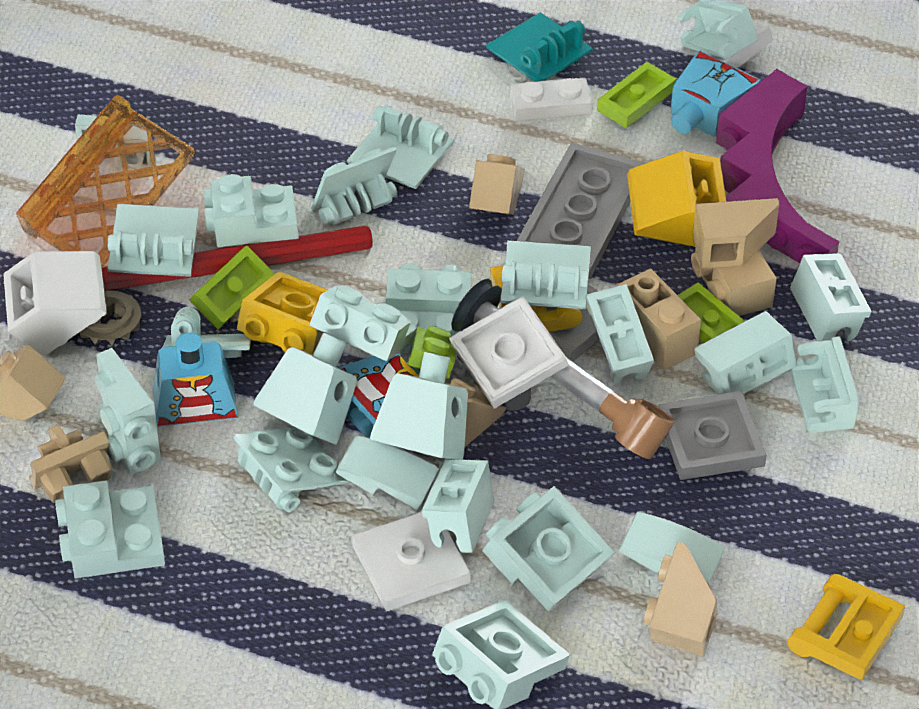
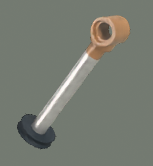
(637, 422)

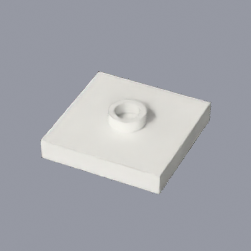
(508, 352)
(407, 563)

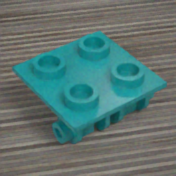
(541, 46)

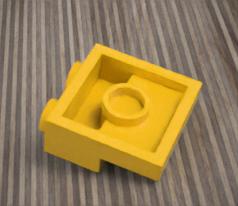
(282, 313)

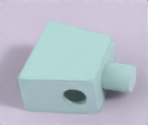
(310, 390)
(424, 412)

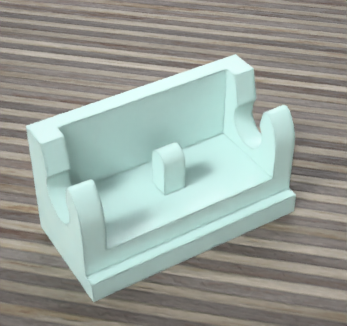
(719, 27)
(829, 296)
(620, 332)
(747, 355)
(825, 386)
(460, 502)

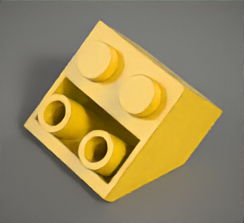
(667, 192)

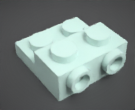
(249, 215)
(427, 295)
(367, 326)
(126, 415)
(109, 529)
(547, 547)
(498, 654)

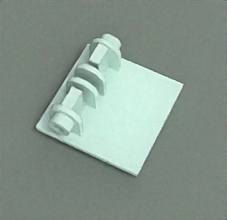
(416, 140)
(355, 186)
(153, 240)
(546, 274)
(188, 321)
(286, 463)

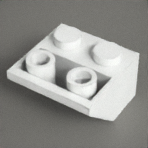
(53, 297)

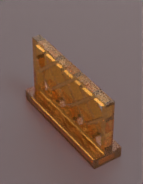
(83, 160)

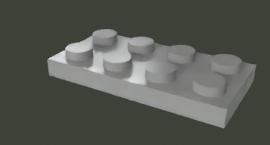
(582, 201)

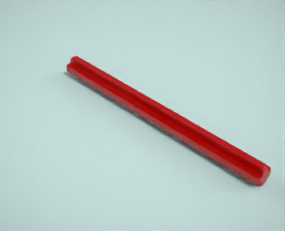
(271, 253)

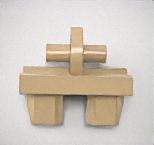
(68, 455)

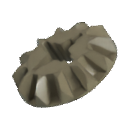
(126, 319)

